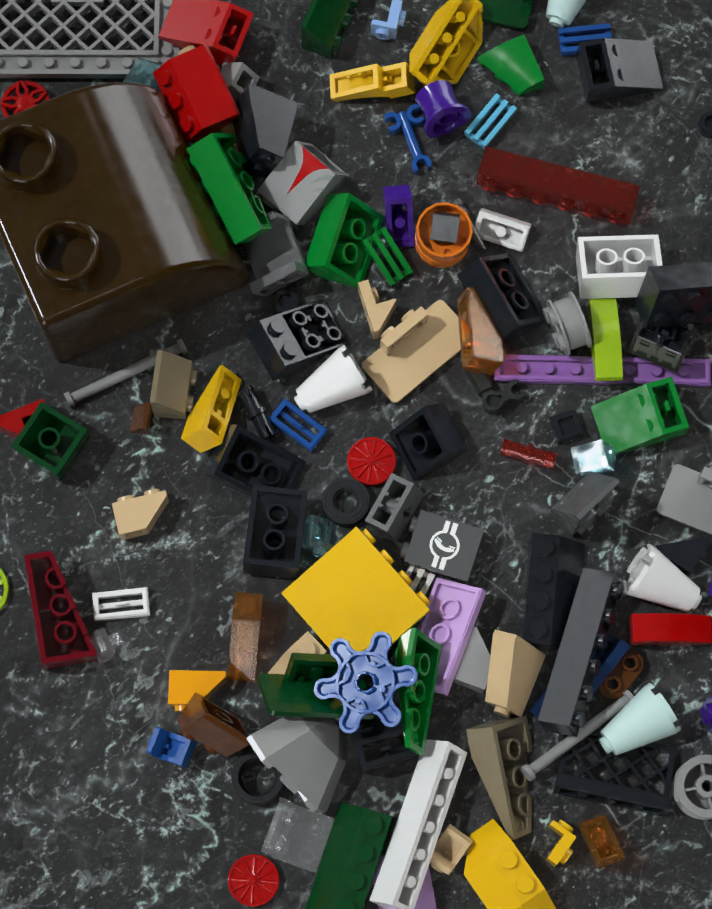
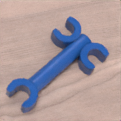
(406, 121)

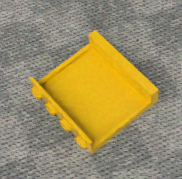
(356, 594)

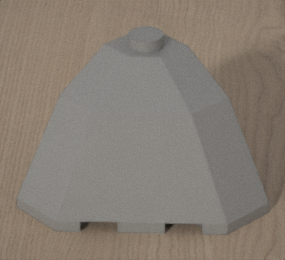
(307, 754)

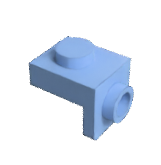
(389, 29)

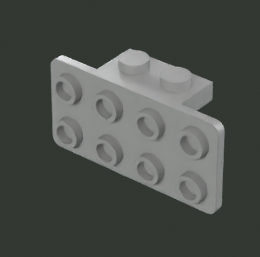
(688, 498)

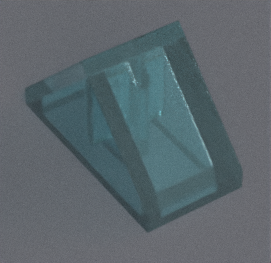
(143, 73)

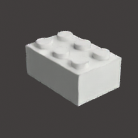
(615, 264)

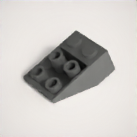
(585, 500)

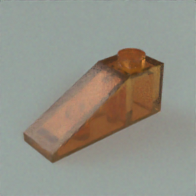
(478, 336)
(245, 636)

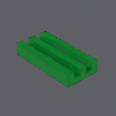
(395, 250)

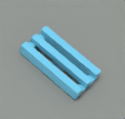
(503, 105)

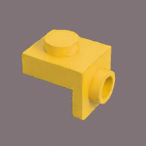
(561, 851)

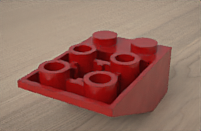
(207, 23)

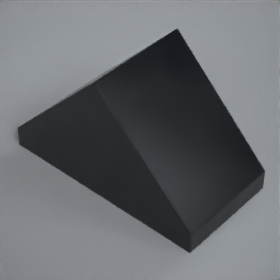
(685, 553)

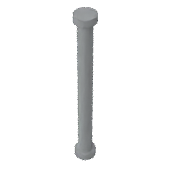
(121, 375)
(530, 770)

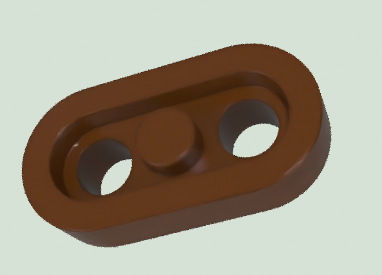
(622, 676)

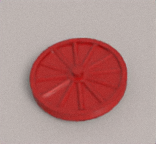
(371, 461)
(253, 880)

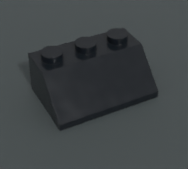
(504, 295)

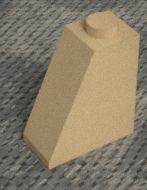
(511, 673)

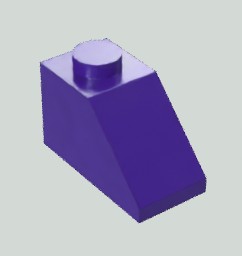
(399, 214)

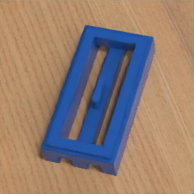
(563, 34)
(322, 431)

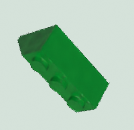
(337, 245)

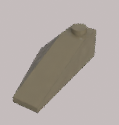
(498, 754)

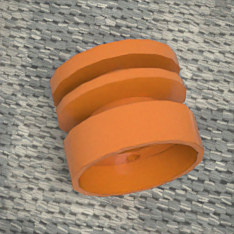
(441, 253)

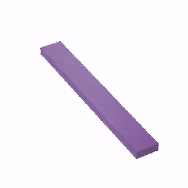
(580, 371)

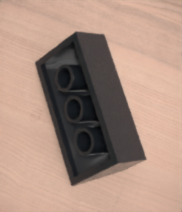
(551, 585)

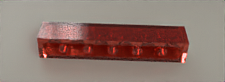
(557, 185)

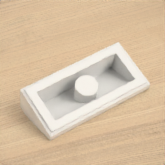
(502, 229)

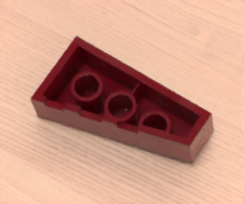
(57, 622)

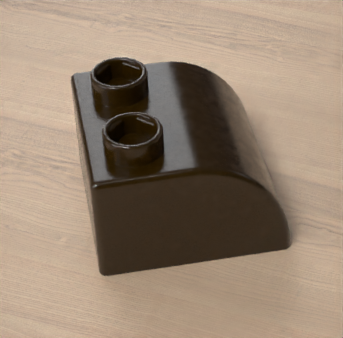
(108, 216)

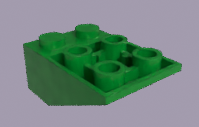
(641, 416)

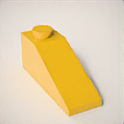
(212, 412)

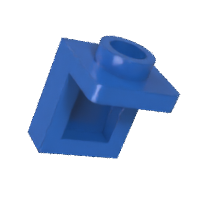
(170, 747)

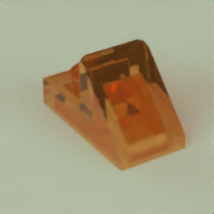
(601, 842)

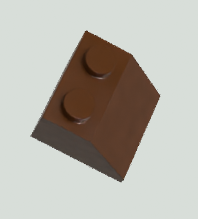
(212, 726)

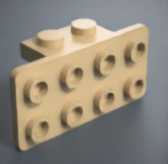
(414, 350)

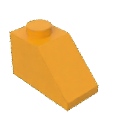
(185, 683)

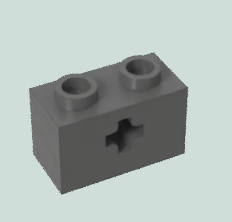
(394, 507)

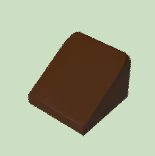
(142, 419)

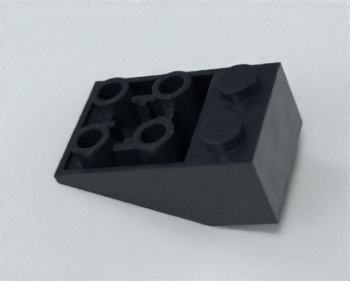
(617, 68)
(296, 338)
(380, 744)

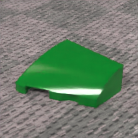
(514, 65)

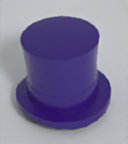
(441, 109)

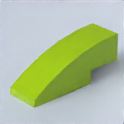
(606, 339)

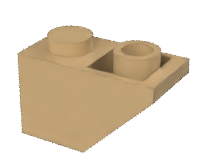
(139, 514)

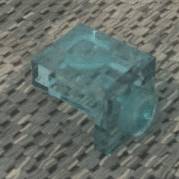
(317, 535)

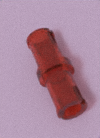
(528, 453)

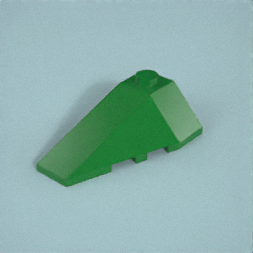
(416, 700)

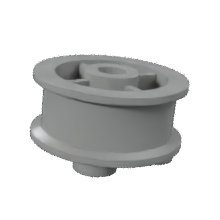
(568, 324)
(688, 787)

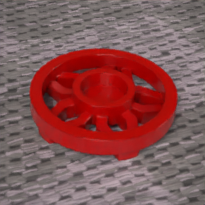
(22, 101)

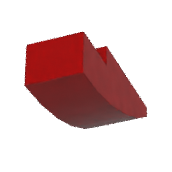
(670, 629)

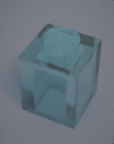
(593, 457)

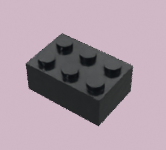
(676, 295)

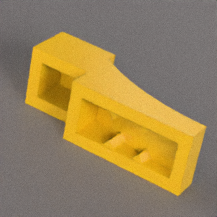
(372, 81)

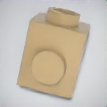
(449, 850)

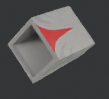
(302, 183)

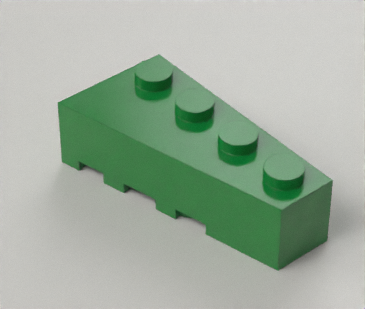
(229, 186)

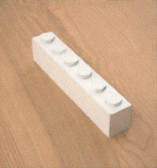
(418, 826)

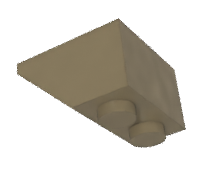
(172, 386)

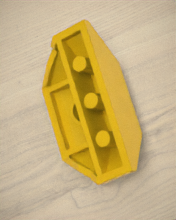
(448, 42)
(501, 872)

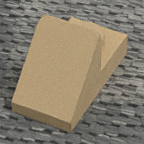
(376, 314)

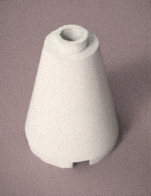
(332, 383)
(660, 581)

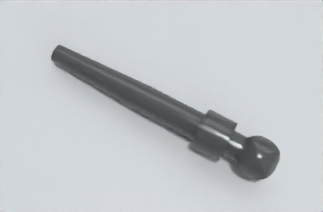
(475, 235)

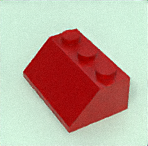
(196, 93)

